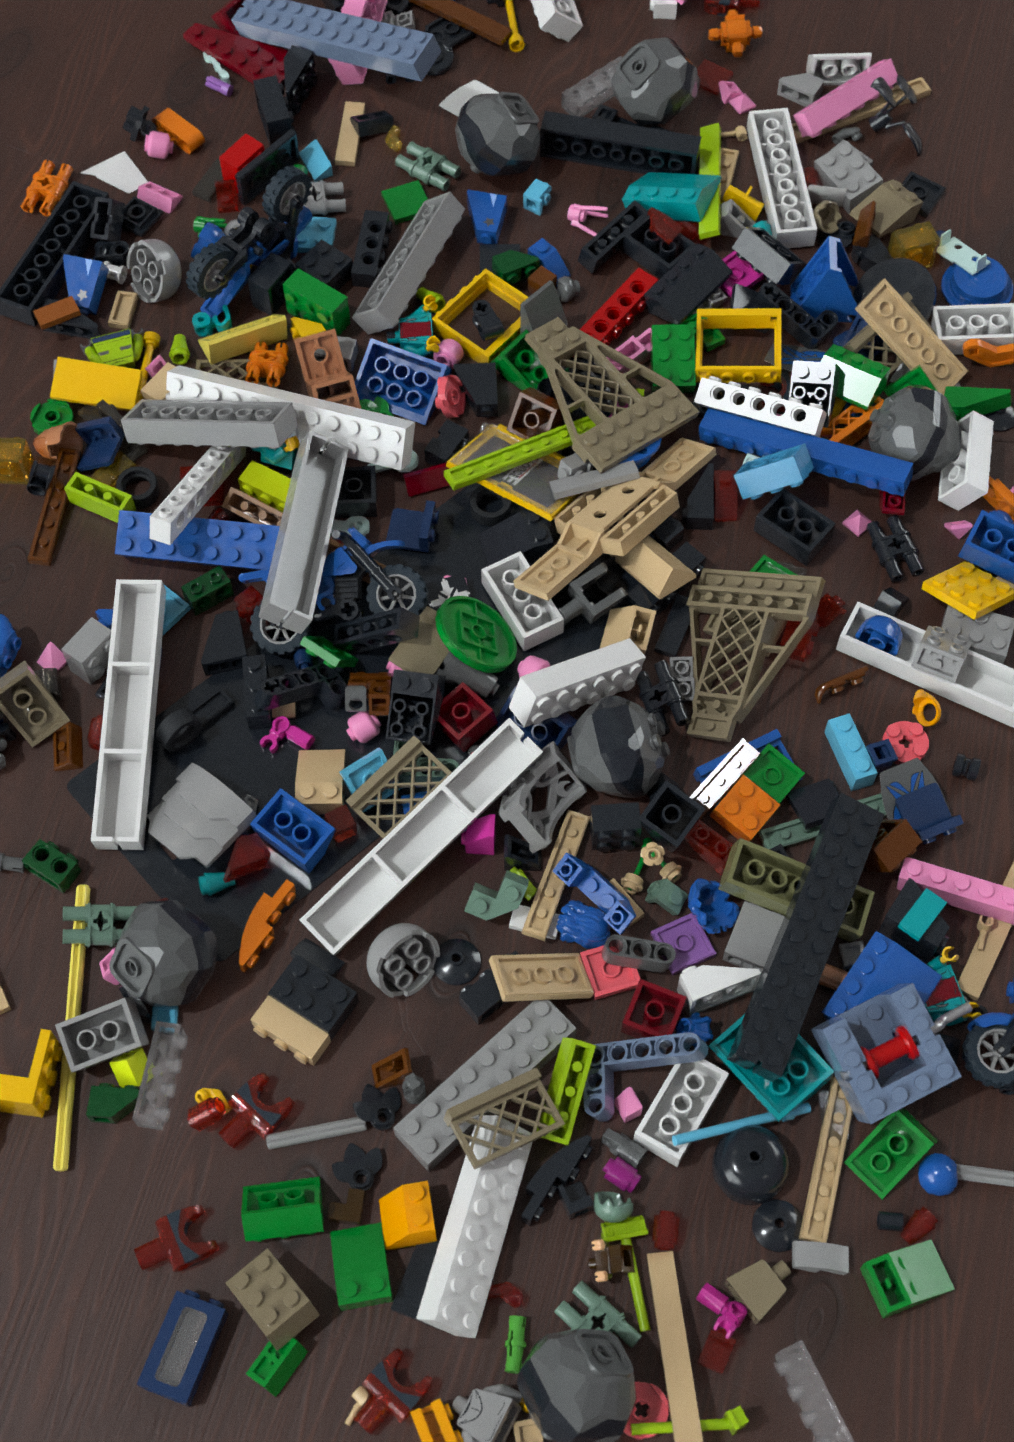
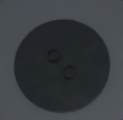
(904, 277)

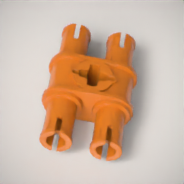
(47, 188)
(267, 364)

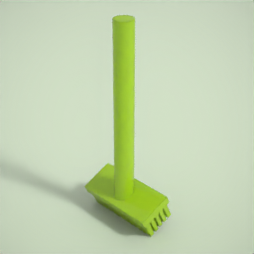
(624, 1231)
(732, 1420)

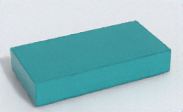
(922, 914)

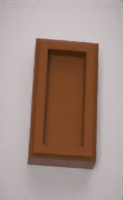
(57, 312)

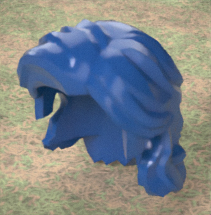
(711, 906)
(583, 925)

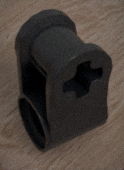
(113, 252)
(486, 320)
(40, 478)

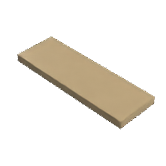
(910, 336)

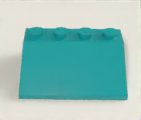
(674, 194)
(800, 1080)

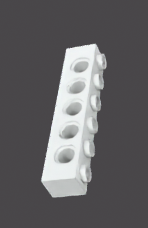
(707, 397)

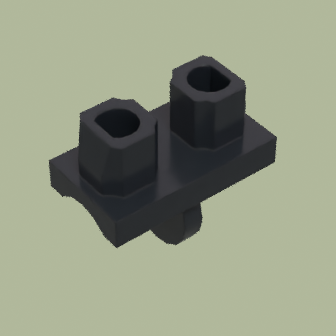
(137, 122)

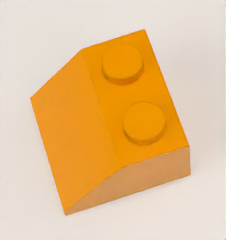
(407, 1216)

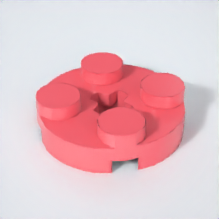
(449, 396)
(911, 732)
(657, 1411)

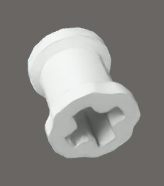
(116, 273)

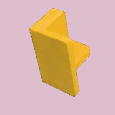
(748, 204)

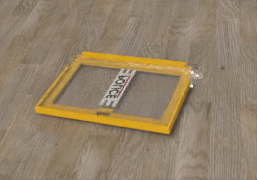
(524, 484)

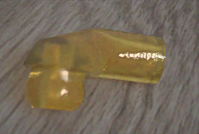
(392, 140)

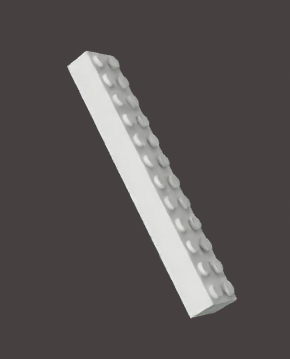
(368, 434)
(981, 683)
(129, 715)
(421, 837)

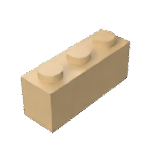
(290, 1031)

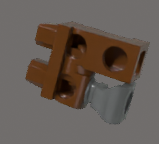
(369, 686)

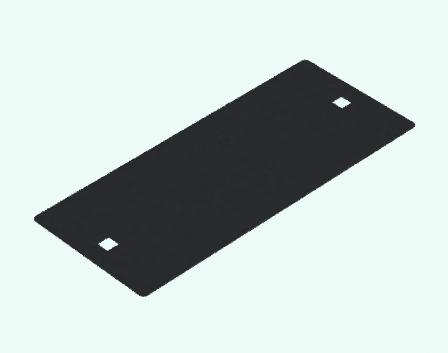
(238, 760)

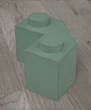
(490, 903)

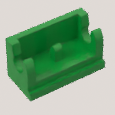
(275, 1367)

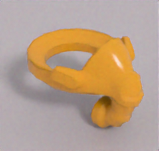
(920, 700)

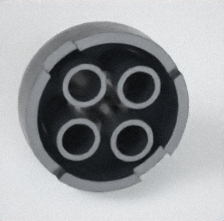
(750, 1180)

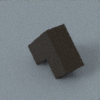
(351, 1212)

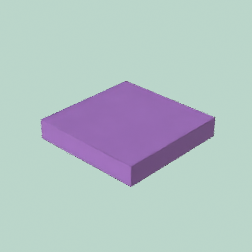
(688, 941)

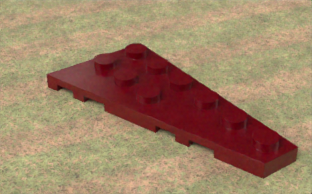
(240, 54)

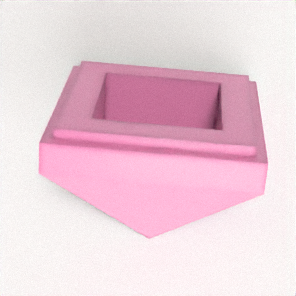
(742, 103)
(155, 366)
(857, 523)
(958, 528)

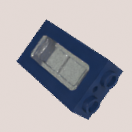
(183, 1347)

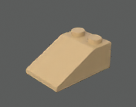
(319, 781)

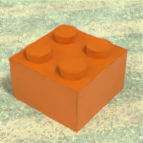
(744, 809)

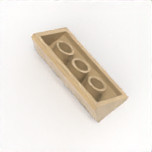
(655, 567)

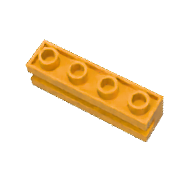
(434, 1423)

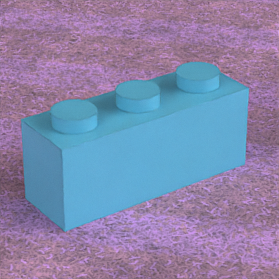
(850, 752)

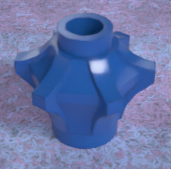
(696, 1025)

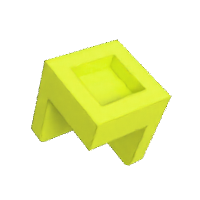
(129, 1067)

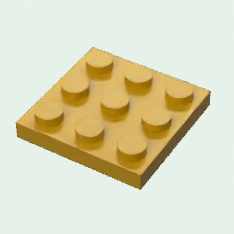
(969, 590)

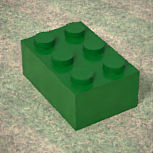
(316, 301)
(674, 355)

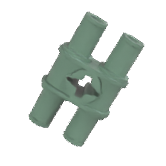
(428, 166)
(91, 914)
(598, 1308)

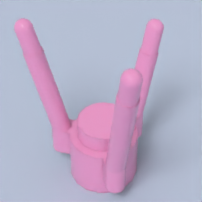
(579, 213)

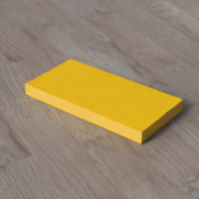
(91, 382)

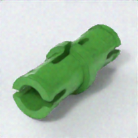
(515, 1344)

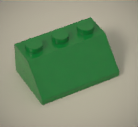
(859, 378)
(282, 1209)

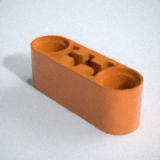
(180, 131)

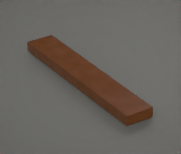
(468, 19)
(53, 508)

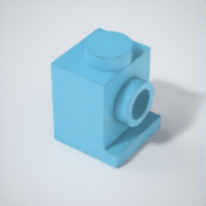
(536, 196)

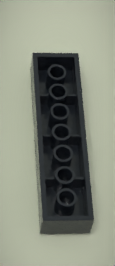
(617, 145)
(41, 267)

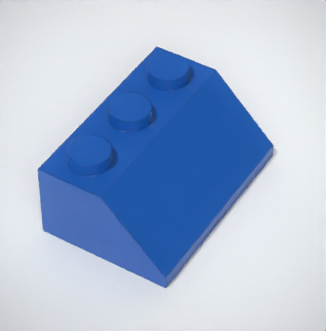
(293, 830)

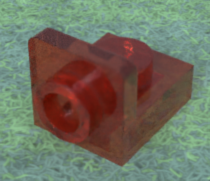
(226, 196)
(716, 1350)

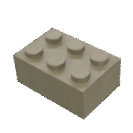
(272, 1299)

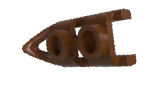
(836, 684)

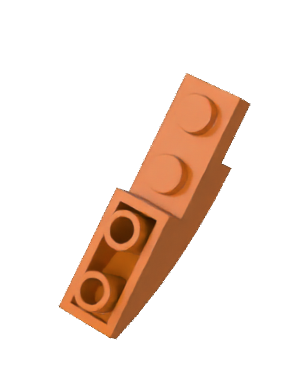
(258, 932)

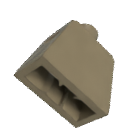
(758, 1287)

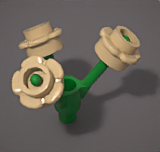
(650, 855)

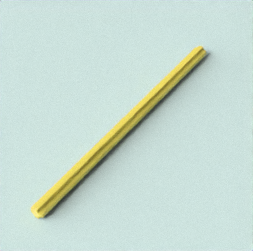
(73, 1009)

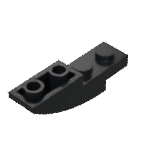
(559, 1169)

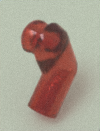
(507, 1292)

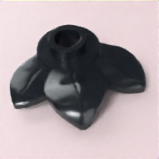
(844, 233)
(376, 1104)
(358, 1164)

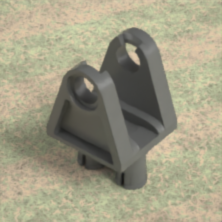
(581, 605)

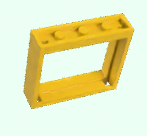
(466, 296)
(739, 319)

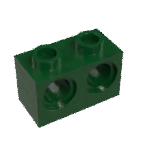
(207, 590)
(48, 869)

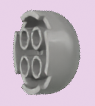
(154, 270)
(396, 948)

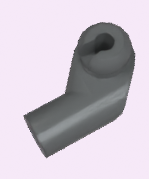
(854, 132)

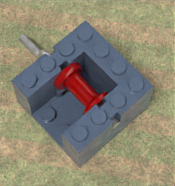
(883, 1070)

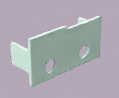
(962, 256)

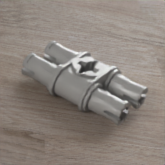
(322, 205)

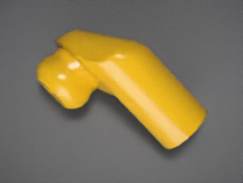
(205, 1093)

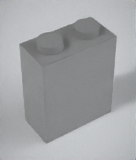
(752, 937)

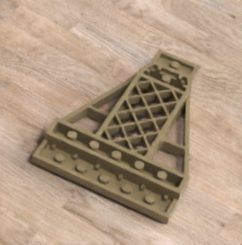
(628, 428)
(749, 596)

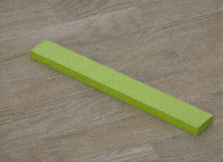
(711, 165)
(514, 455)

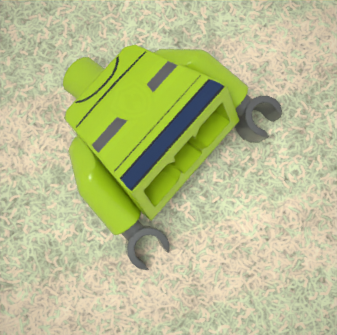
(116, 348)

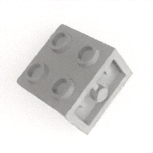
(941, 653)

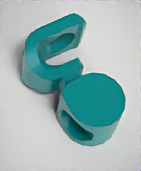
(204, 324)

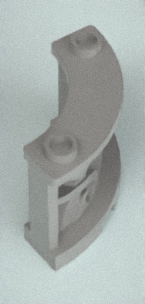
(517, 806)

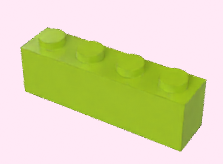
(567, 1086)

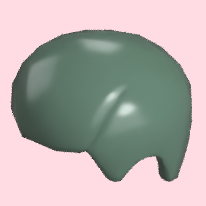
(611, 1207)

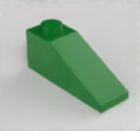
(981, 400)

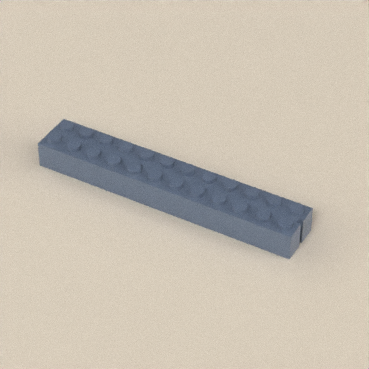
(339, 36)

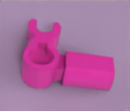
(281, 728)
(732, 1312)

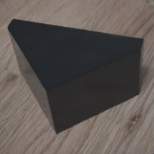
(891, 602)
(518, 855)

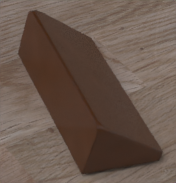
(865, 225)
(68, 747)

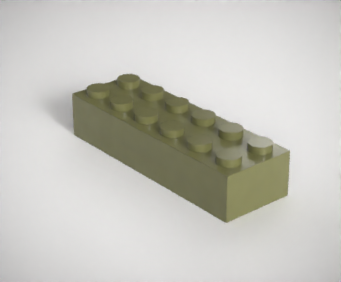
(772, 879)

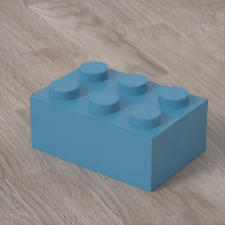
(774, 472)

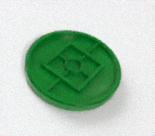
(476, 634)

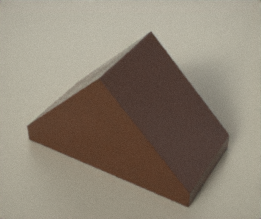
(392, 1069)

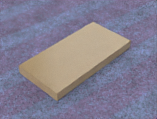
(540, 977)

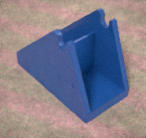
(826, 282)

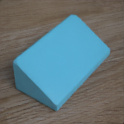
(316, 161)

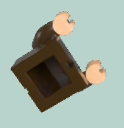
(611, 1260)

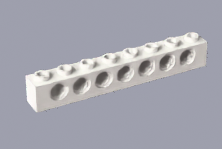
(193, 492)

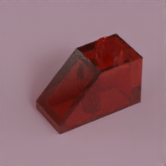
(725, 495)
(246, 857)

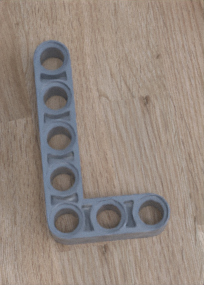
(633, 1059)

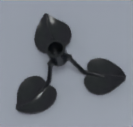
(883, 117)

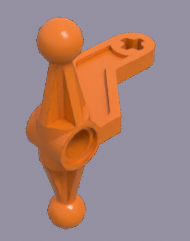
(987, 353)

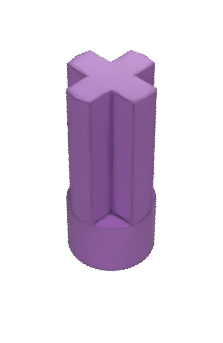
(219, 85)

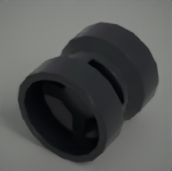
(960, 766)

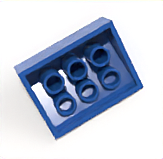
(401, 379)
(878, 969)

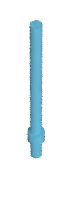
(734, 1125)

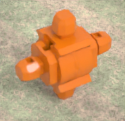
(735, 33)

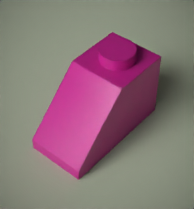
(480, 836)

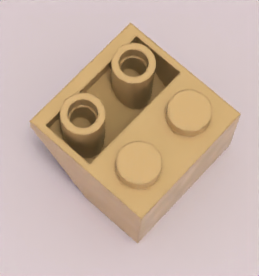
(627, 623)

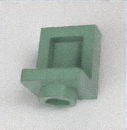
(666, 895)

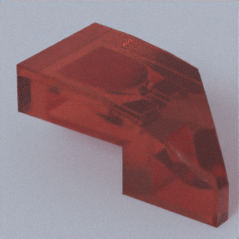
(663, 225)

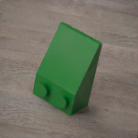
(520, 364)
(890, 1151)
(360, 1267)

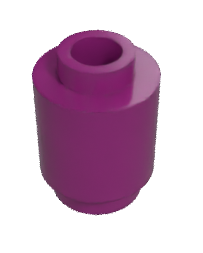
(621, 1174)

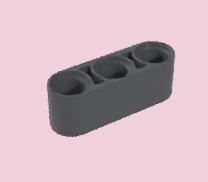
(649, 949)

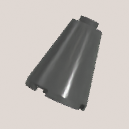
(458, 672)

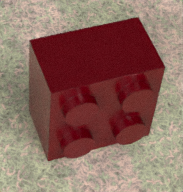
(465, 717)
(652, 1011)

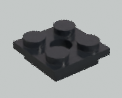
(140, 224)

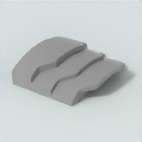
(199, 817)

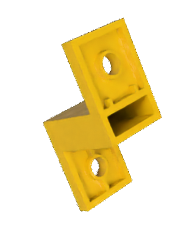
(31, 1094)

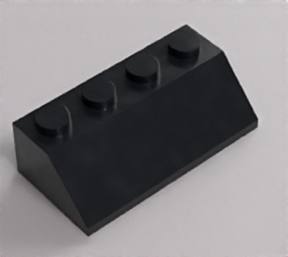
(687, 285)

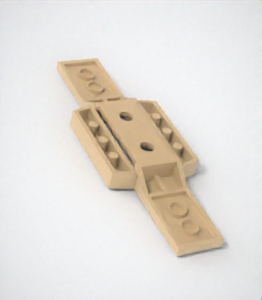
(588, 537)

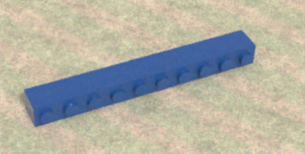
(827, 456)

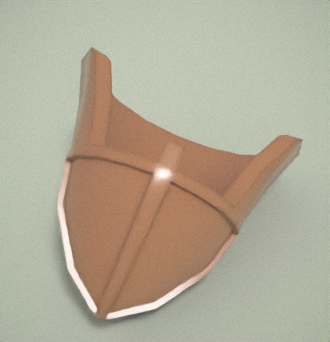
(58, 437)

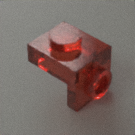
(829, 609)

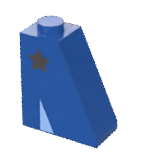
(487, 215)
(85, 282)

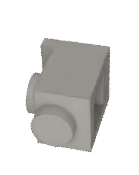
(572, 466)

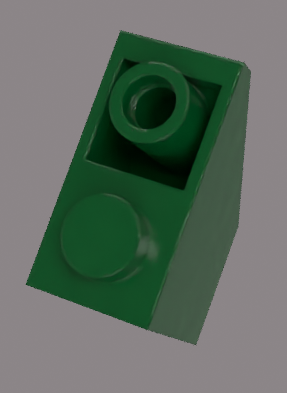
(514, 266)
(111, 1103)

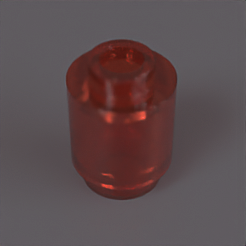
(690, 230)
(94, 733)
(206, 1113)
(665, 1230)

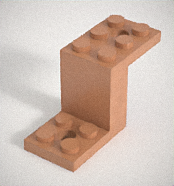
(327, 377)

